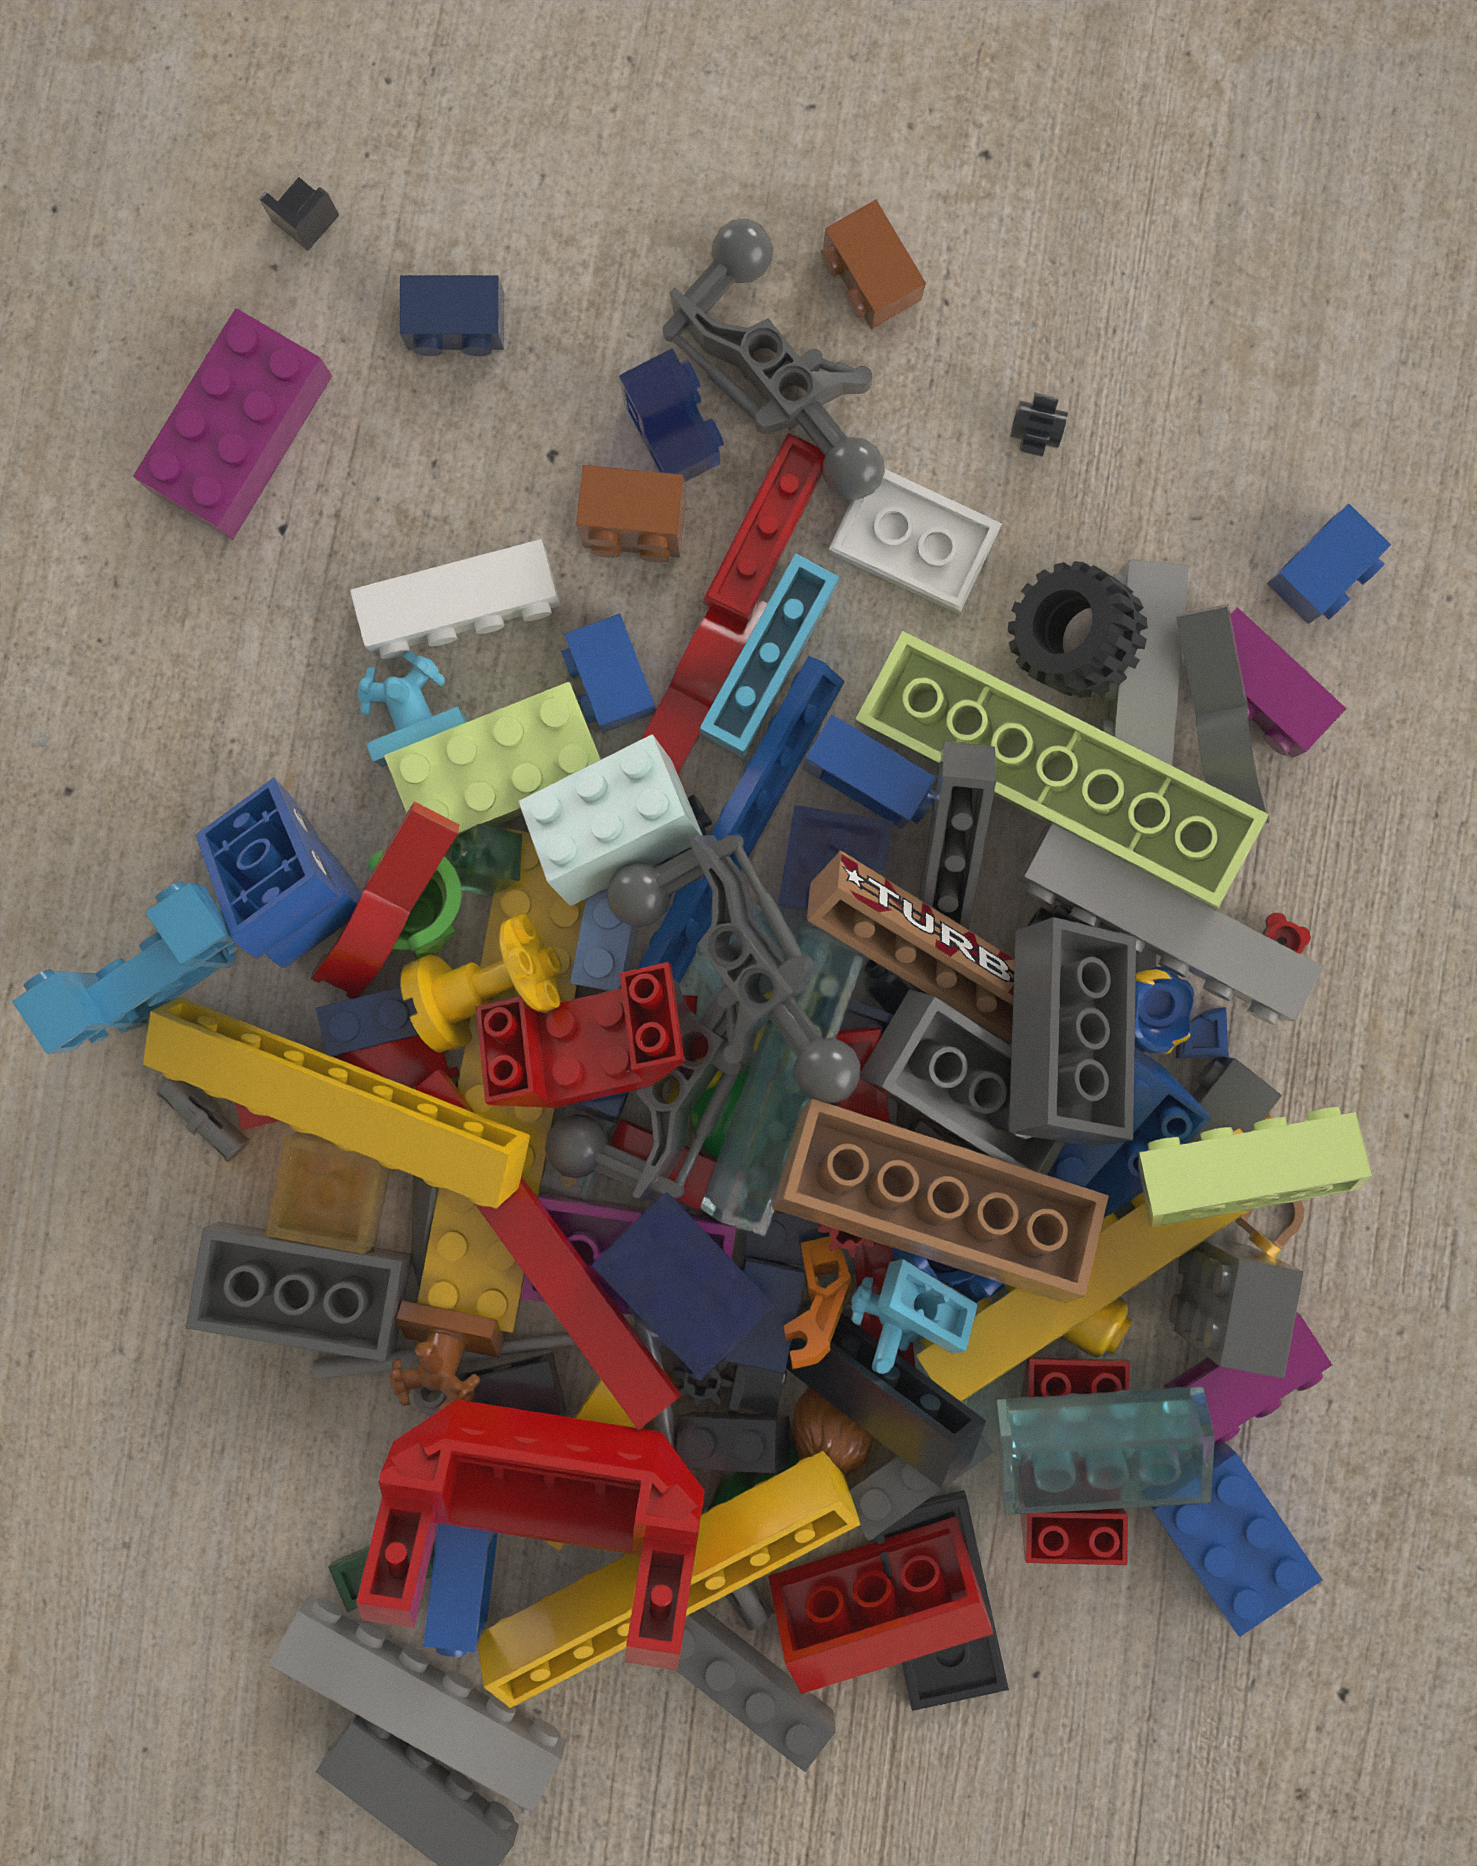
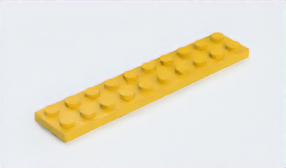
(465, 1259)

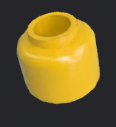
(1102, 1330)

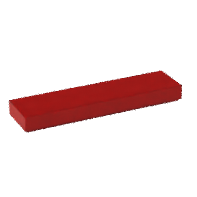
(766, 529)

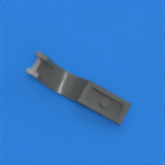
(1220, 704)

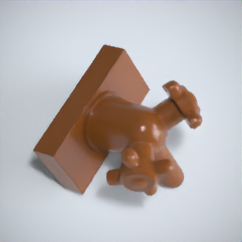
(443, 1340)

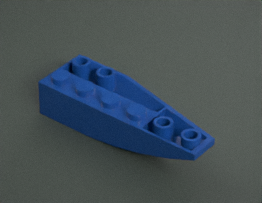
(1159, 1112)

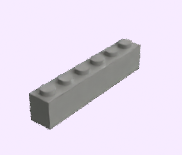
(1169, 924)
(419, 1702)

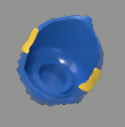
(1161, 1010)

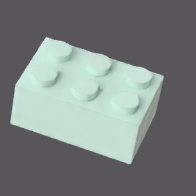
(608, 818)

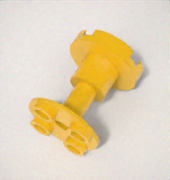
(450, 997)

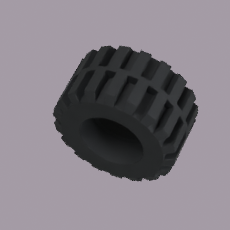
(1050, 608)

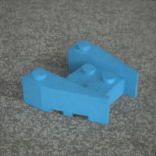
(79, 1006)

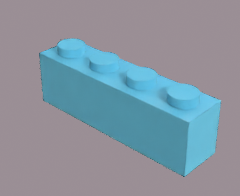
(769, 656)

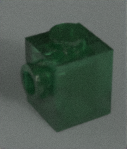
(486, 859)

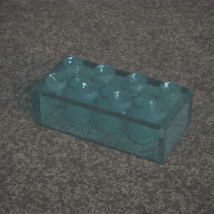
(1105, 1450)

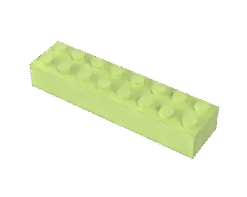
(1066, 770)

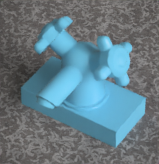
(406, 707)
(913, 1307)

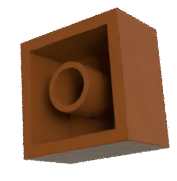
(631, 512)

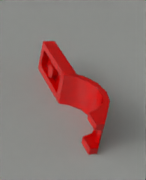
(698, 682)
(387, 900)
(402, 1061)

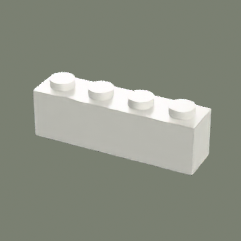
(456, 599)

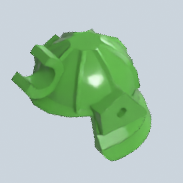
(434, 912)

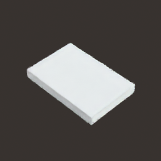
(916, 540)

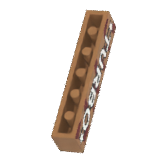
(914, 942)

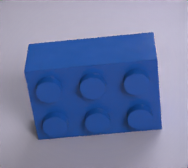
(1239, 1546)

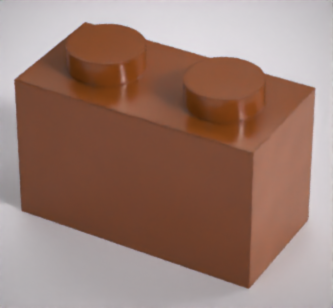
(872, 265)

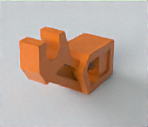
(821, 1321)

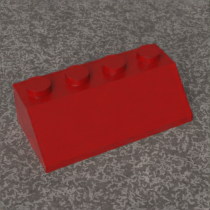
(851, 1619)

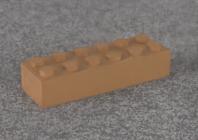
(941, 1202)

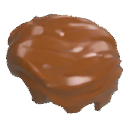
(823, 1427)

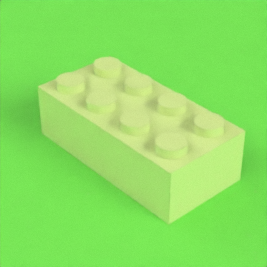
(496, 760)
(1253, 1168)

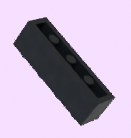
(897, 1407)

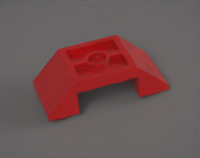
(584, 1045)
(1080, 1535)

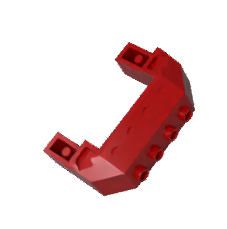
(541, 1482)

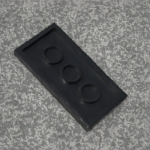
(967, 1668)

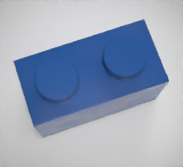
(1329, 564)
(609, 673)

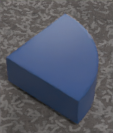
(1207, 1036)

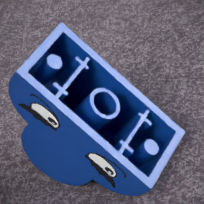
(275, 877)

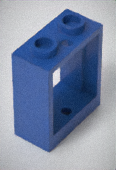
(870, 773)
(460, 1589)

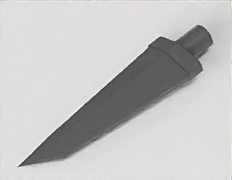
(422, 1216)

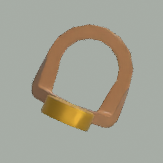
(1274, 1247)

